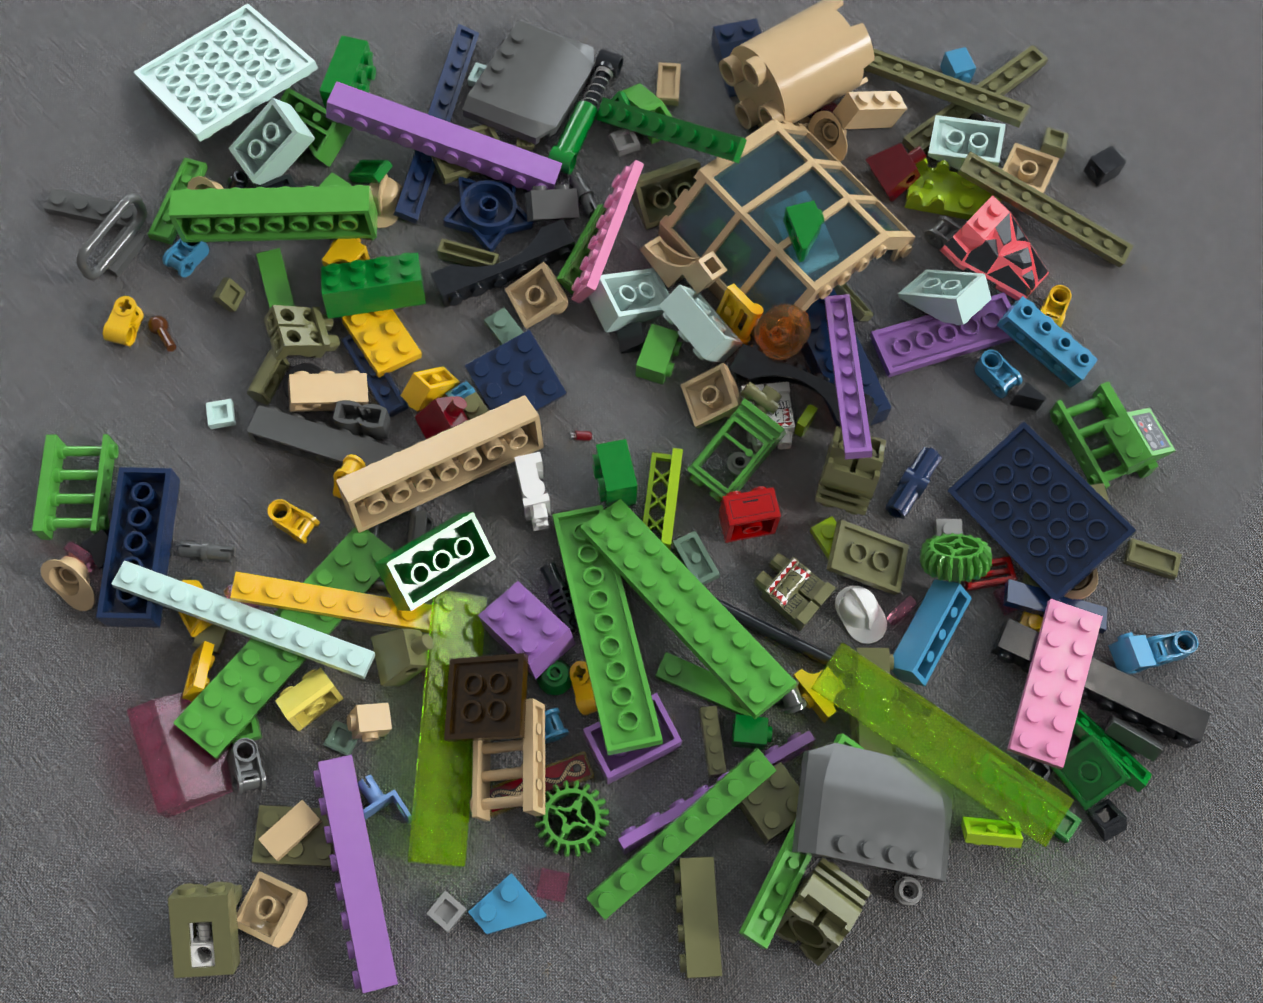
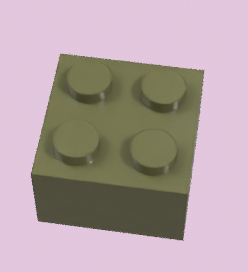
(772, 804)

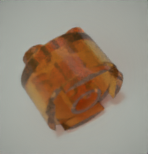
(771, 338)

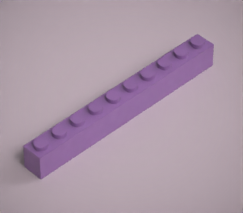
(440, 138)

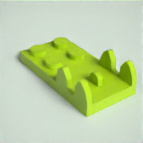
(945, 192)

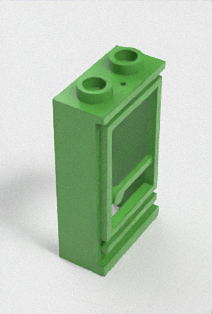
(755, 423)

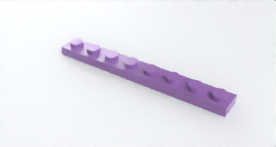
(847, 377)
(655, 823)

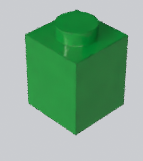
(751, 732)

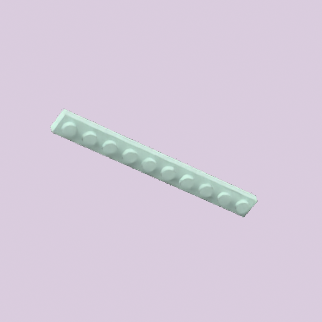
(244, 619)

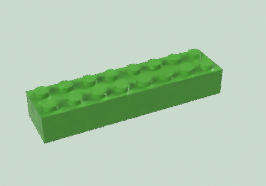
(274, 213)

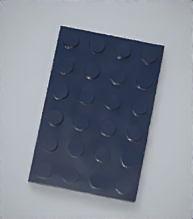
(1041, 511)

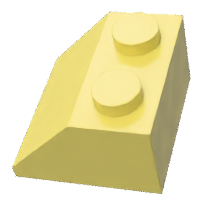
(308, 699)

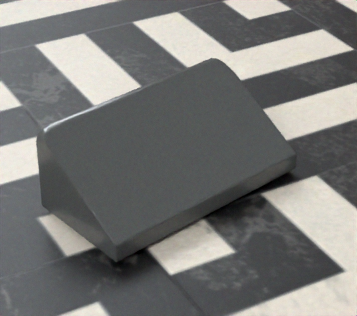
(1133, 737)

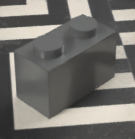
(551, 204)

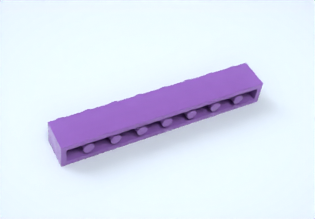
(356, 875)

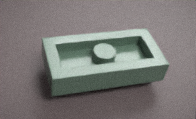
(502, 326)
(696, 558)

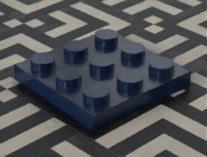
(516, 371)

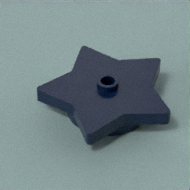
(487, 212)

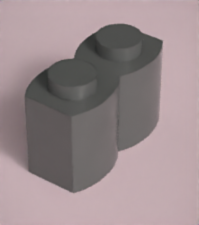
(362, 419)

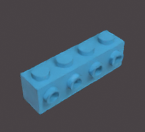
(1047, 342)
(930, 631)

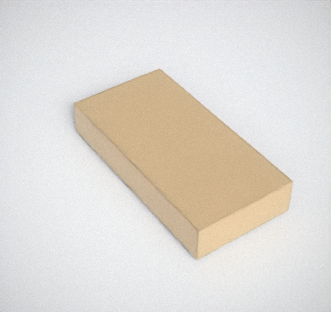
(668, 83)
(290, 830)

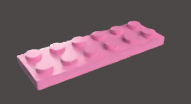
(608, 227)
(1055, 684)

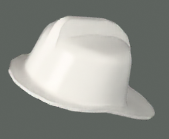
(861, 614)

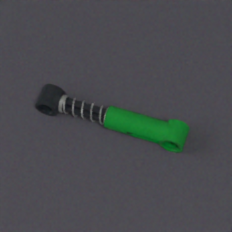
(606, 67)

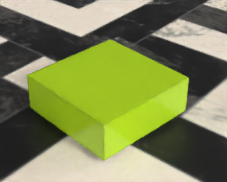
(805, 420)

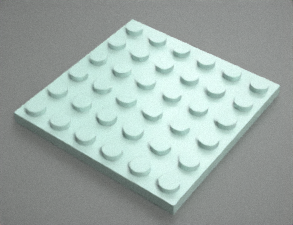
(225, 71)

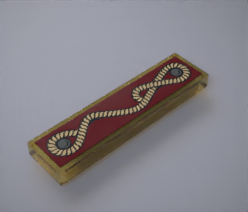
(568, 769)

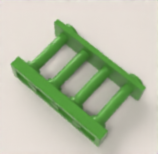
(1111, 407)
(53, 474)

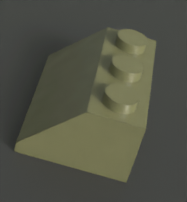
(660, 188)

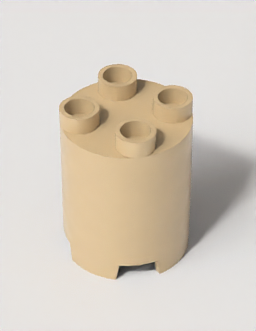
(798, 65)

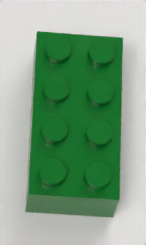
(372, 285)
(435, 561)

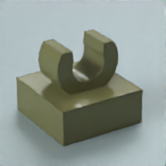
(228, 294)

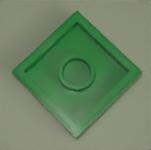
(1091, 771)

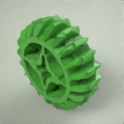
(956, 557)
(566, 830)

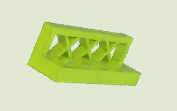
(670, 496)

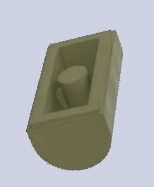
(268, 378)

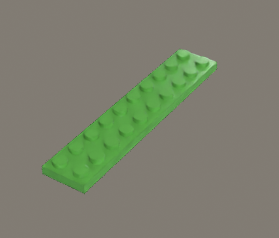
(688, 609)
(607, 639)
(262, 669)

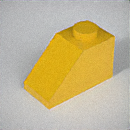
(427, 386)

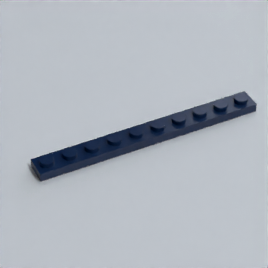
(441, 107)

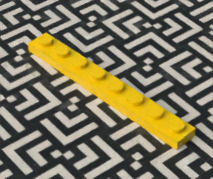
(327, 602)

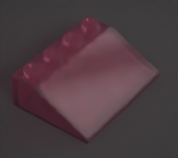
(175, 765)

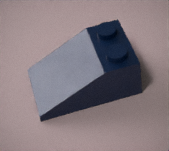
(729, 36)

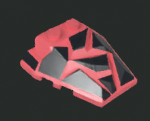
(999, 249)

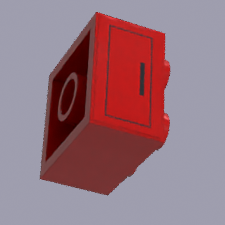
(749, 514)

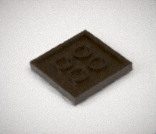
(486, 698)

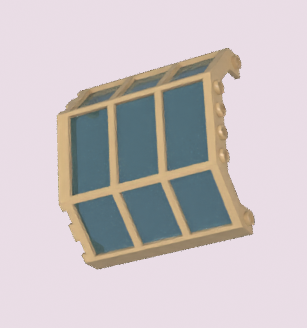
(742, 210)

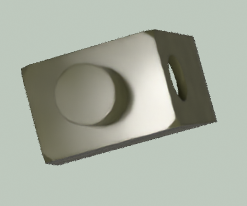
(401, 655)

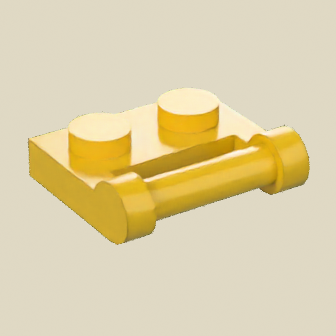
(732, 308)

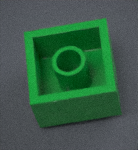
(614, 473)

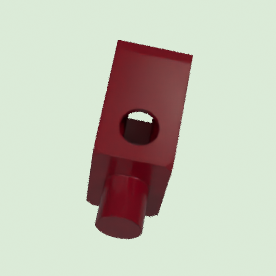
(896, 168)
(441, 415)

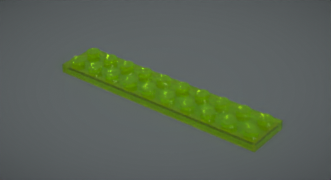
(943, 744)
(444, 767)

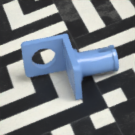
(378, 800)

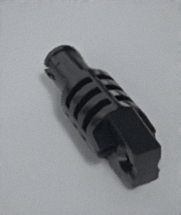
(559, 596)

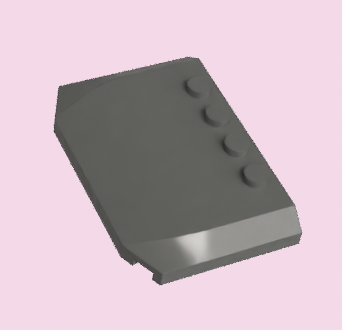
(530, 83)
(873, 811)

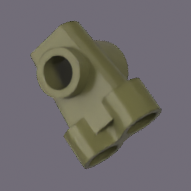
(765, 400)

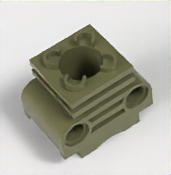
(849, 482)
(822, 911)

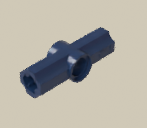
(913, 483)

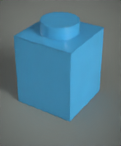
(958, 64)
(1132, 653)

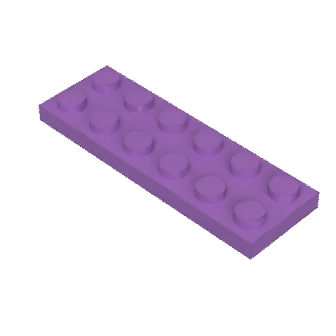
(931, 341)

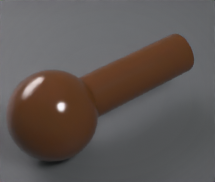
(159, 325)

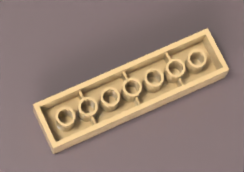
(440, 463)

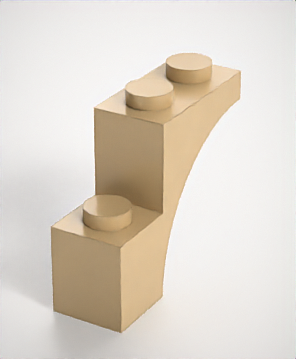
(673, 266)

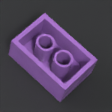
(527, 627)
(621, 764)

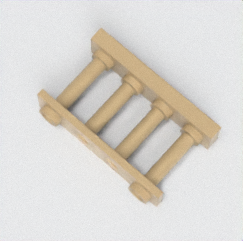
(531, 771)

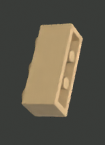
(870, 109)
(325, 389)

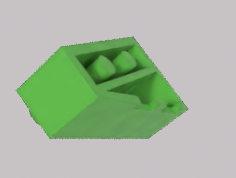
(327, 133)

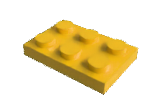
(382, 340)

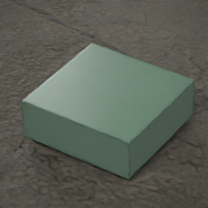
(340, 739)

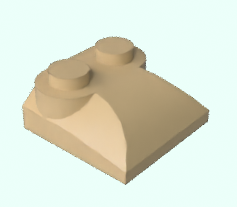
(1031, 166)
(537, 295)
(712, 395)
(271, 910)

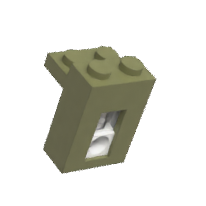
(204, 905)

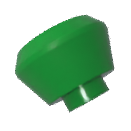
(558, 683)

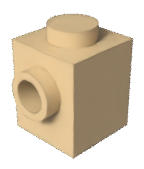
(369, 721)

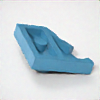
(506, 907)

